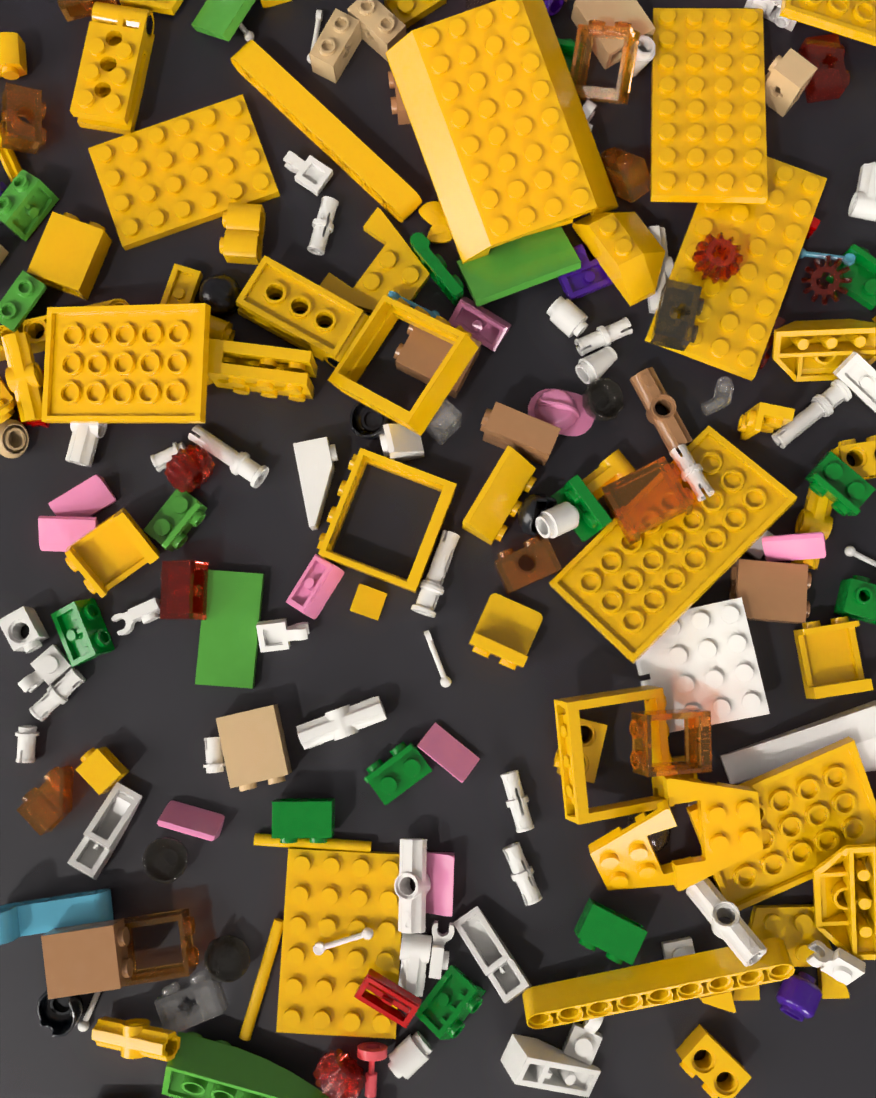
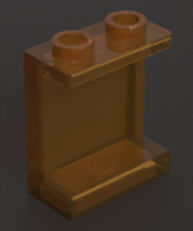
(647, 498)

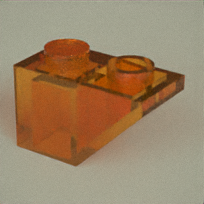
(626, 173)
(50, 802)

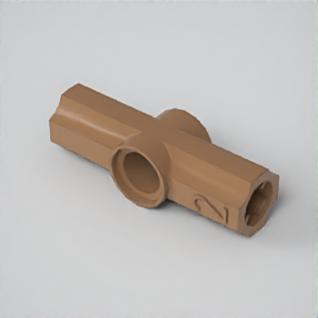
(653, 393)

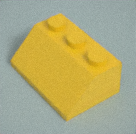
(500, 497)

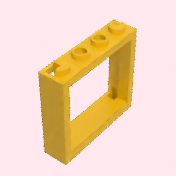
(369, 341)
(347, 492)
(572, 757)

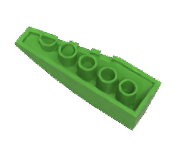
(223, 1071)

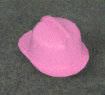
(562, 410)

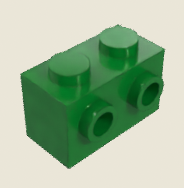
(857, 599)
(303, 819)
(610, 932)

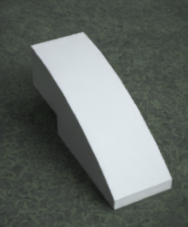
(105, 831)
(492, 955)

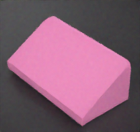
(480, 322)
(84, 499)
(61, 531)
(794, 547)
(315, 587)
(448, 752)
(191, 820)
(441, 874)

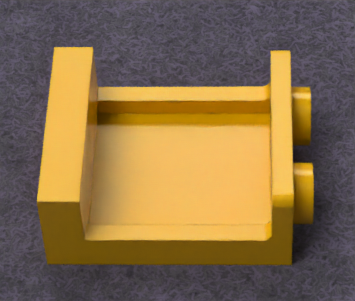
(111, 552)
(830, 659)

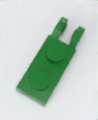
(436, 266)

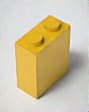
(70, 254)

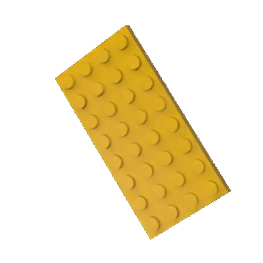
(708, 106)
(743, 310)
(646, 586)

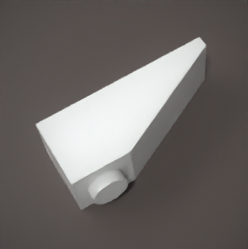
(316, 473)
(547, 1067)

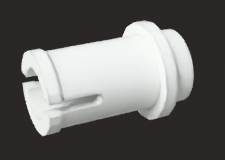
(160, 459)
(26, 743)
(214, 755)

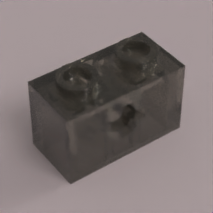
(674, 300)

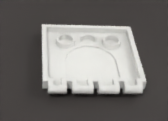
(707, 664)

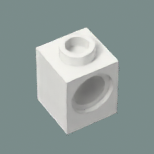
(13, 623)

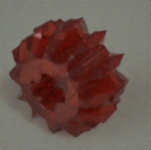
(717, 258)
(821, 271)
(189, 468)
(339, 1075)

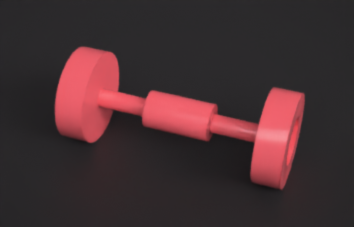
(371, 1052)

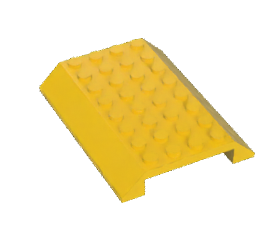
(499, 124)

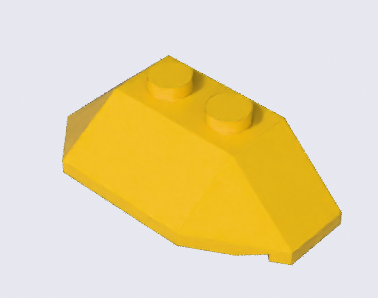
(624, 252)
(818, 347)
(847, 899)

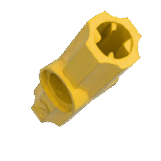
(23, 375)
(812, 519)
(136, 1038)

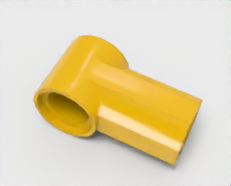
(610, 470)

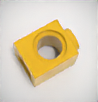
(101, 769)

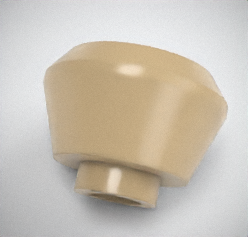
(13, 439)

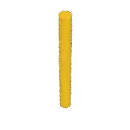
(303, 843)
(261, 980)

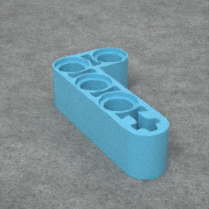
(54, 912)

